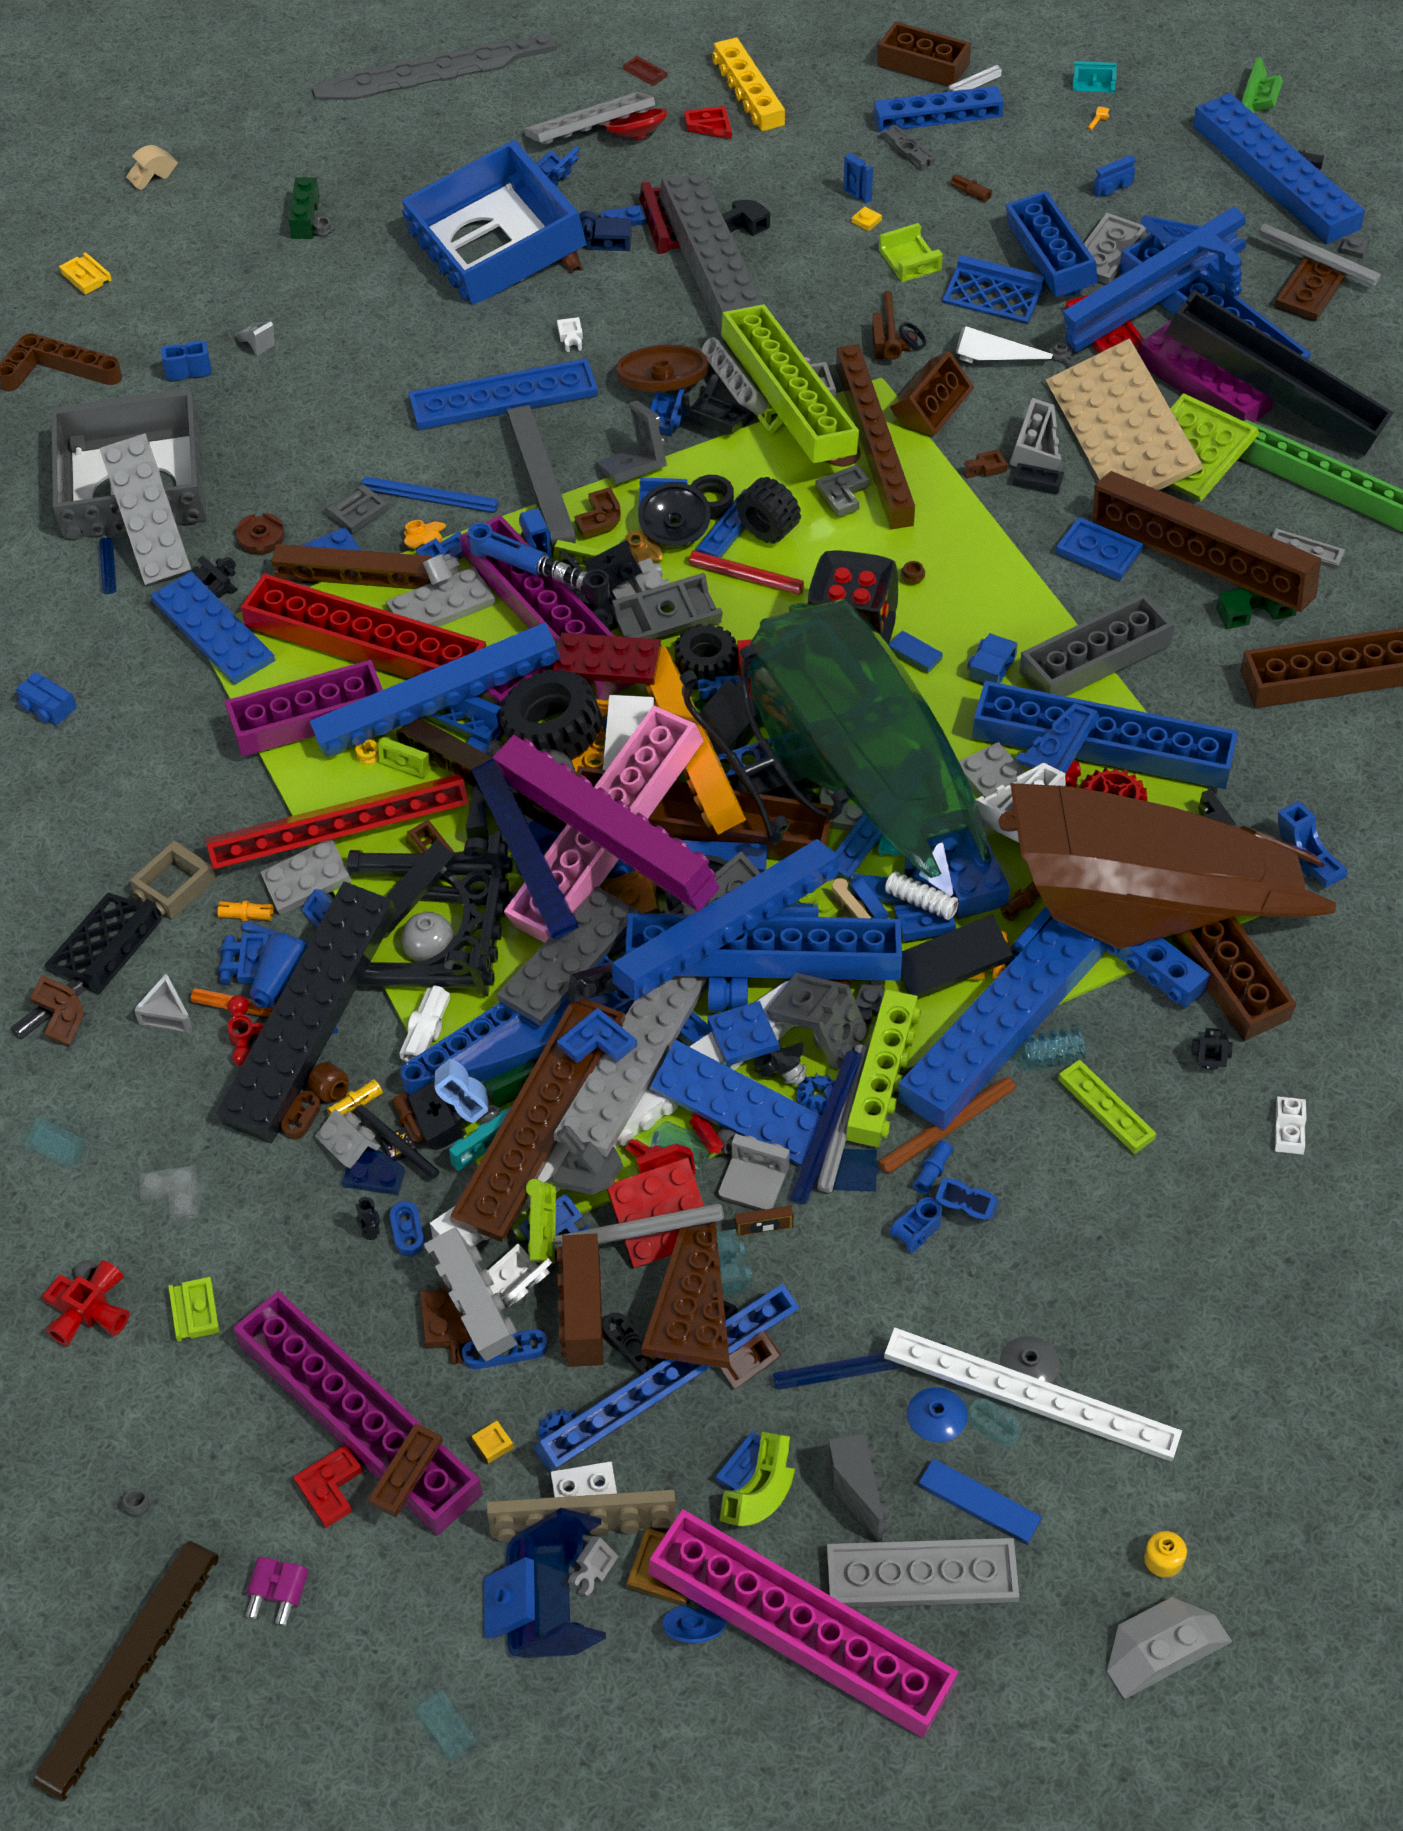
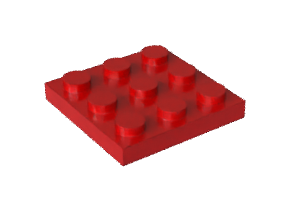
(653, 1194)

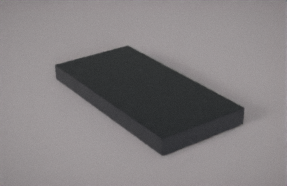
(954, 957)

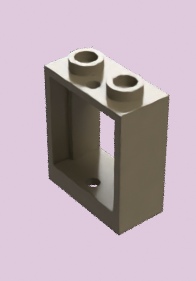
(175, 853)

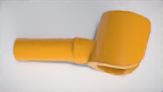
(1101, 114)

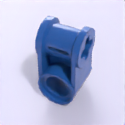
(914, 1227)

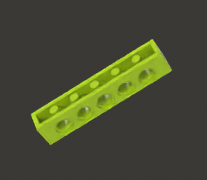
(871, 1128)

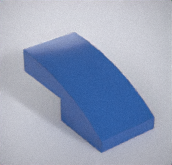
(450, 545)

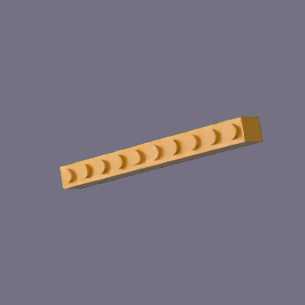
(704, 768)

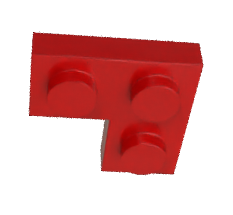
(321, 1483)

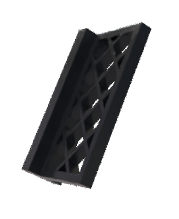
(118, 947)

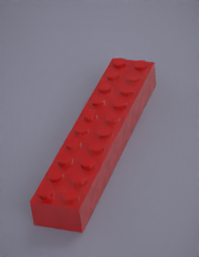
(351, 628)

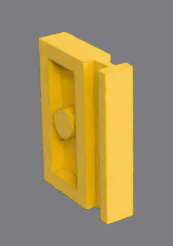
(85, 273)

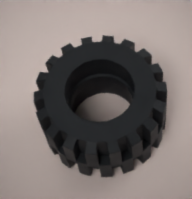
(768, 510)
(707, 642)

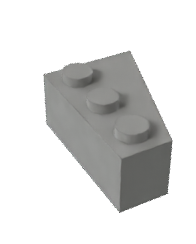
(1038, 439)

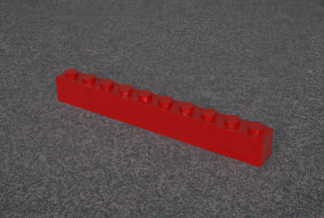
(336, 821)

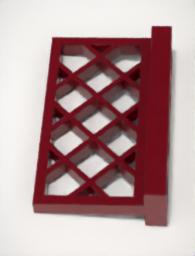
(656, 219)

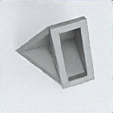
(163, 1008)

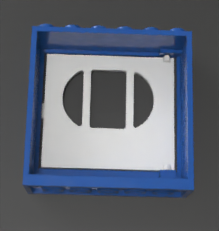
(513, 196)

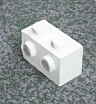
(584, 1480)

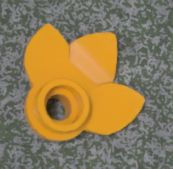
(420, 533)

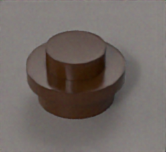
(913, 572)

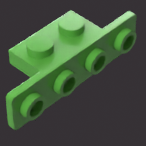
(1261, 91)

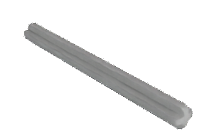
(1319, 254)
(838, 1140)
(652, 1225)

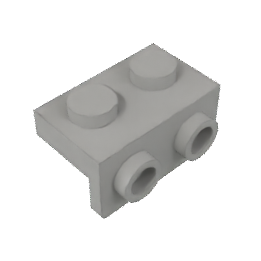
(345, 1137)

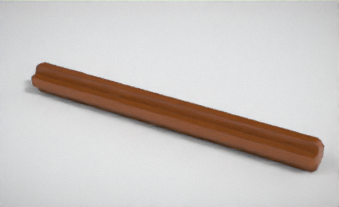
(934, 1134)

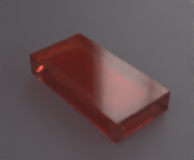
(645, 70)

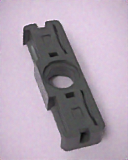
(917, 155)

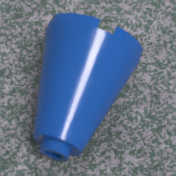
(275, 969)

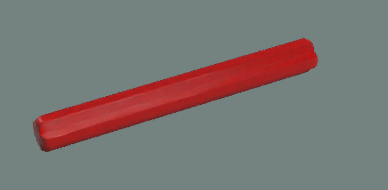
(746, 572)

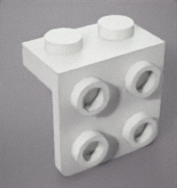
(514, 1273)

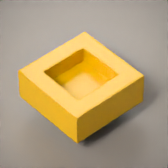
(866, 218)
(492, 1442)

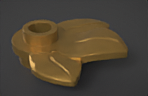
(644, 548)

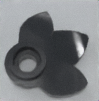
(778, 1061)

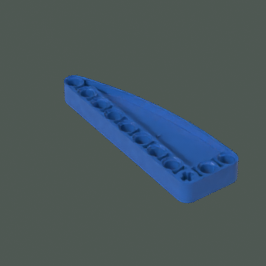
(502, 1046)

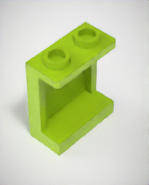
(909, 253)

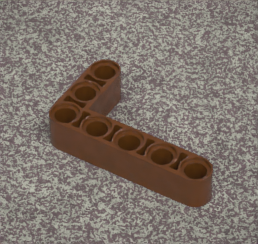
(57, 355)

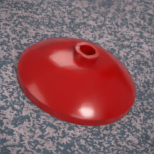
(637, 124)

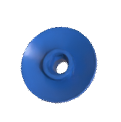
(937, 1426)
(693, 1625)

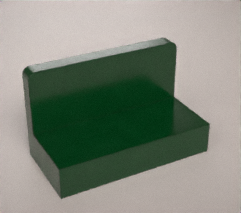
(507, 1085)

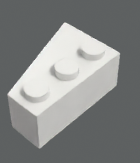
(1001, 801)

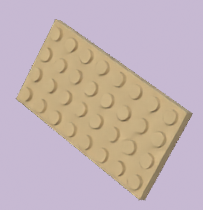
(1123, 419)

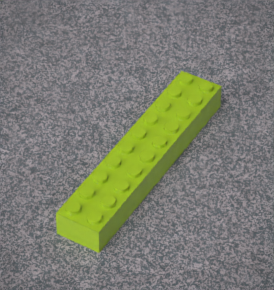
(789, 384)

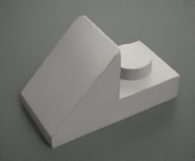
(259, 336)

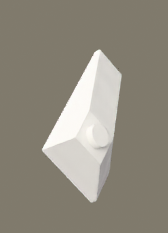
(984, 346)

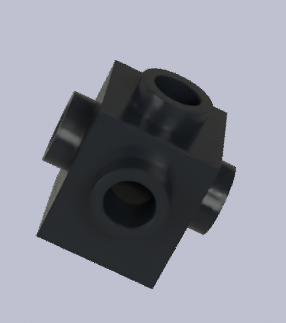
(1216, 1057)

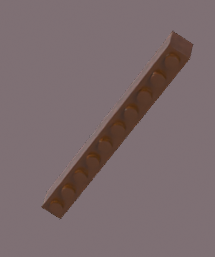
(875, 437)

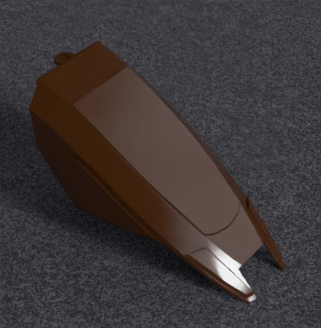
(1148, 868)

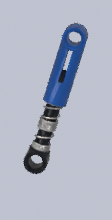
(488, 543)

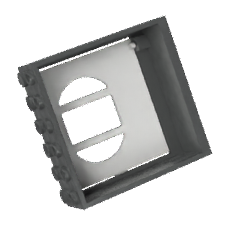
(83, 428)

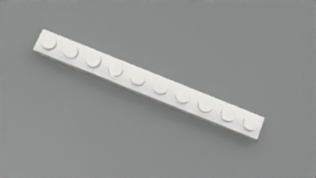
(1033, 1394)

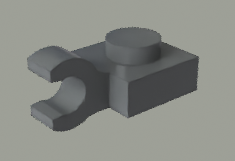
(871, 996)

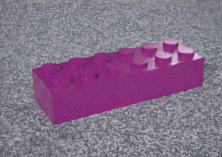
(1201, 378)
(285, 711)

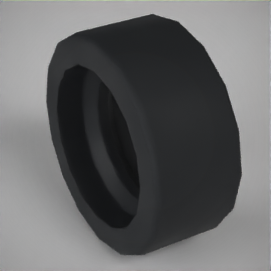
(717, 484)

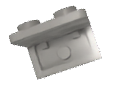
(754, 1173)

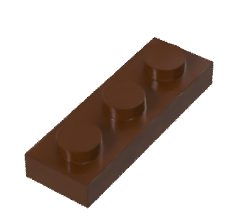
(405, 1470)

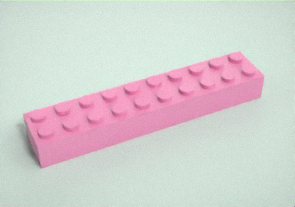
(638, 778)

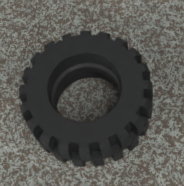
(551, 694)

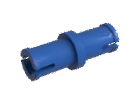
(933, 1167)

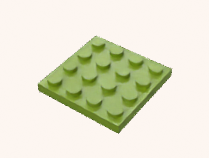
(1216, 441)

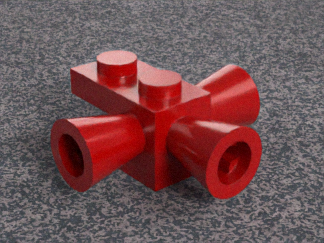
(85, 1304)

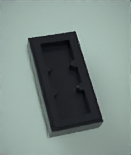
(1038, 478)

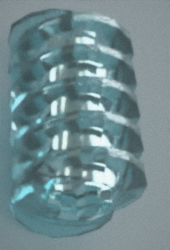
(1054, 1046)

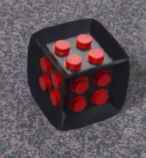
(861, 579)

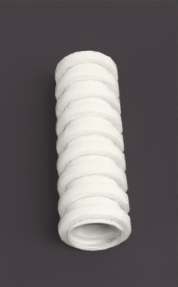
(921, 895)

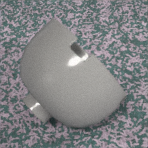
(426, 936)

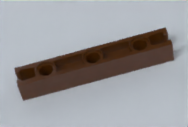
(350, 566)

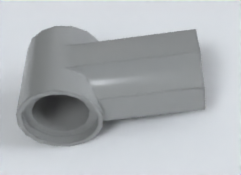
(441, 567)

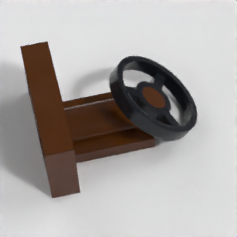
(906, 338)

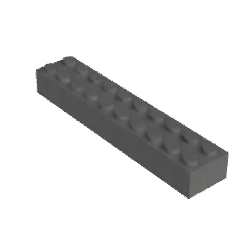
(707, 246)

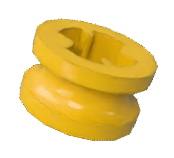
(372, 757)

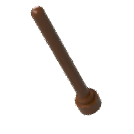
(892, 346)

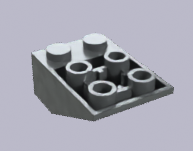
(857, 1483)

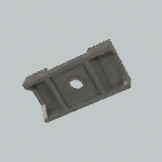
(641, 614)

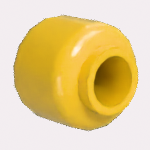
(1165, 1554)

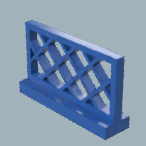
(999, 277)

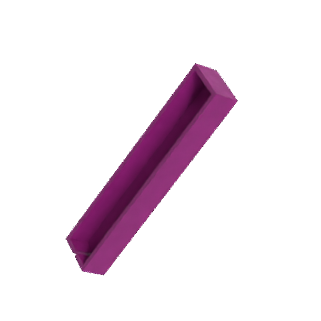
(607, 822)

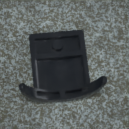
(715, 411)

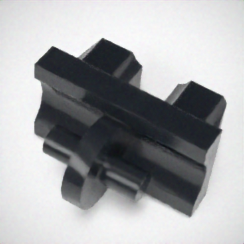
(224, 568)

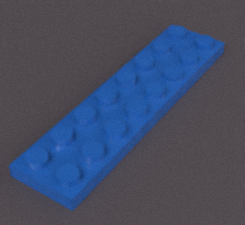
(500, 392)

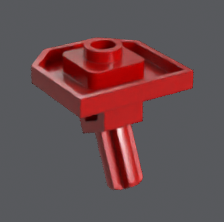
(654, 1157)

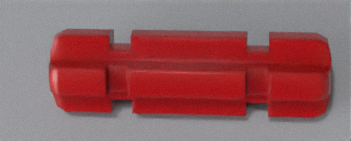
(706, 1134)

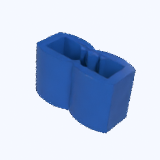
(186, 360)
(535, 531)
(992, 659)
(972, 1200)

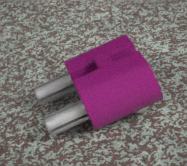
(275, 1583)

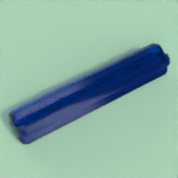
(107, 565)

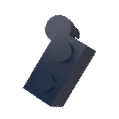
(606, 233)

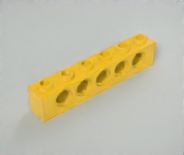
(748, 84)

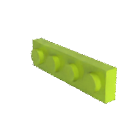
(1107, 1106)

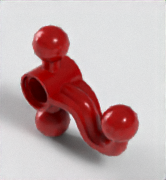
(238, 1007)

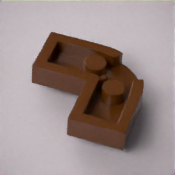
(603, 517)
(64, 1004)

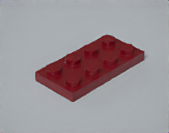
(609, 657)

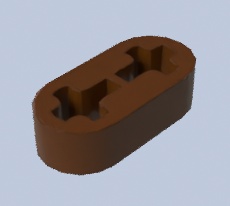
(296, 1112)

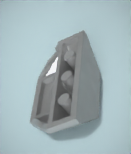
(1162, 1644)

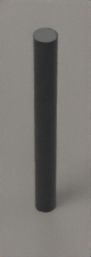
(397, 1141)

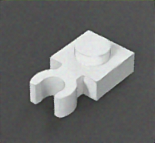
(570, 332)

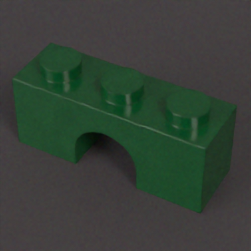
(303, 203)
(1237, 605)

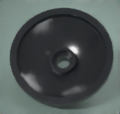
(672, 504)

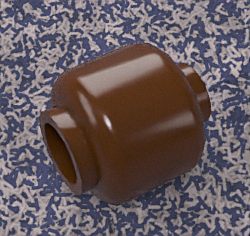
(328, 1082)

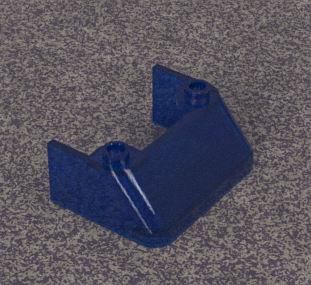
(554, 1547)

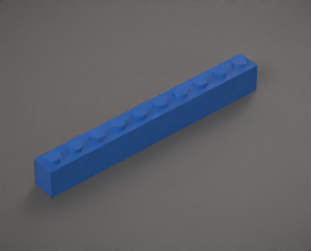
(435, 689)
(724, 919)
(657, 1384)

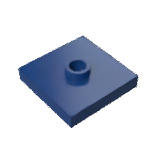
(509, 1598)

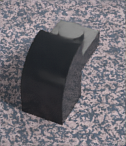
(749, 215)

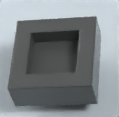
(1354, 246)

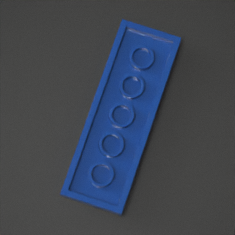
(212, 628)
(735, 1101)

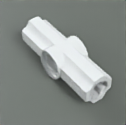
(425, 1023)

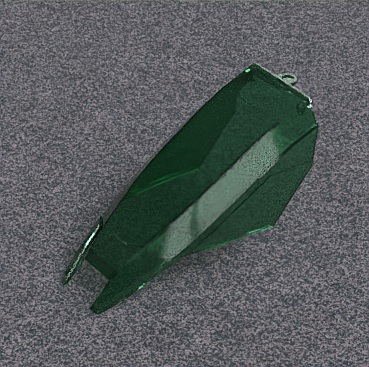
(858, 723)

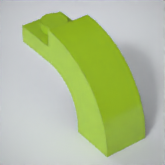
(765, 1488)

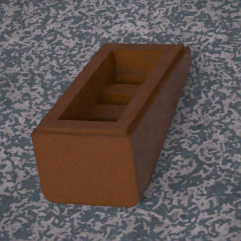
(424, 829)

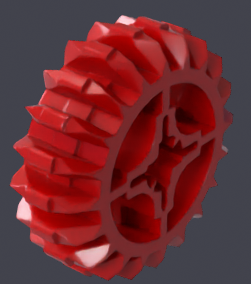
(1115, 783)

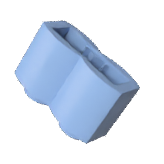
(460, 1090)

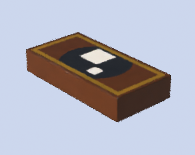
(764, 1220)

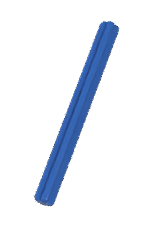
(431, 494)

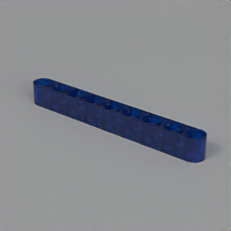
(525, 850)

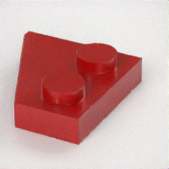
(709, 121)

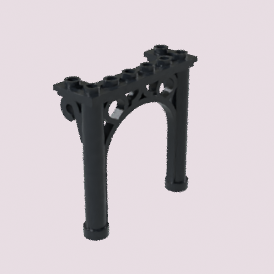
(451, 966)

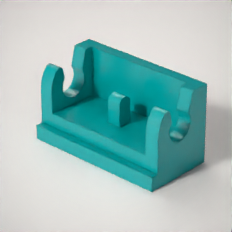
(1094, 76)

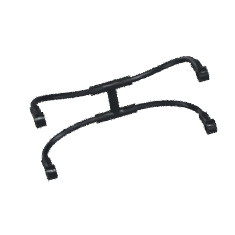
(777, 827)

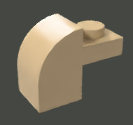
(150, 161)

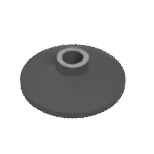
(1043, 1368)

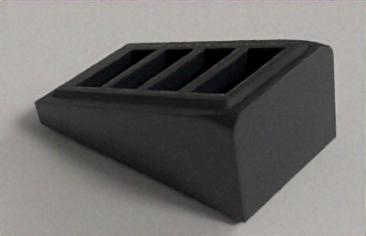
(476, 822)

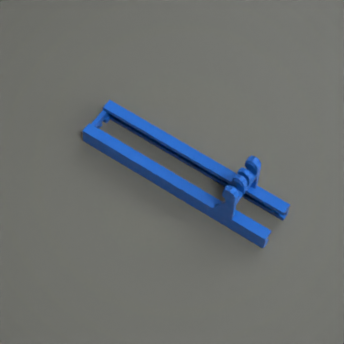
(1216, 263)

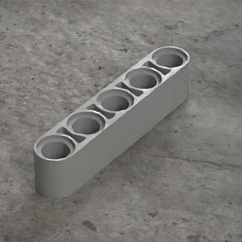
(734, 376)

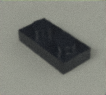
(591, 983)

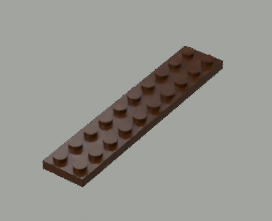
(527, 1132)

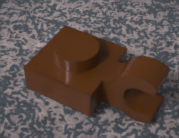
(987, 462)

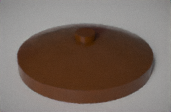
(662, 368)

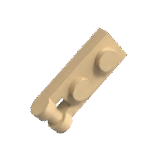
(850, 906)

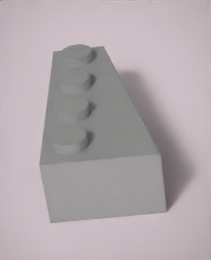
(472, 1293)

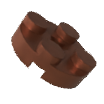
(263, 543)

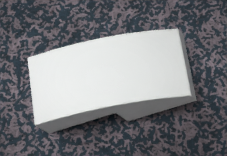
(1290, 1125)

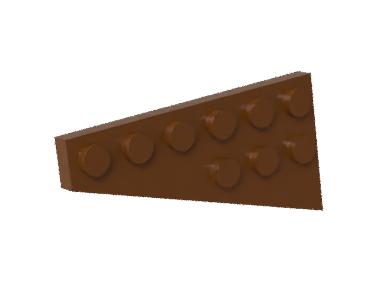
(690, 1305)

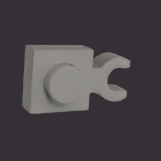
(595, 1564)

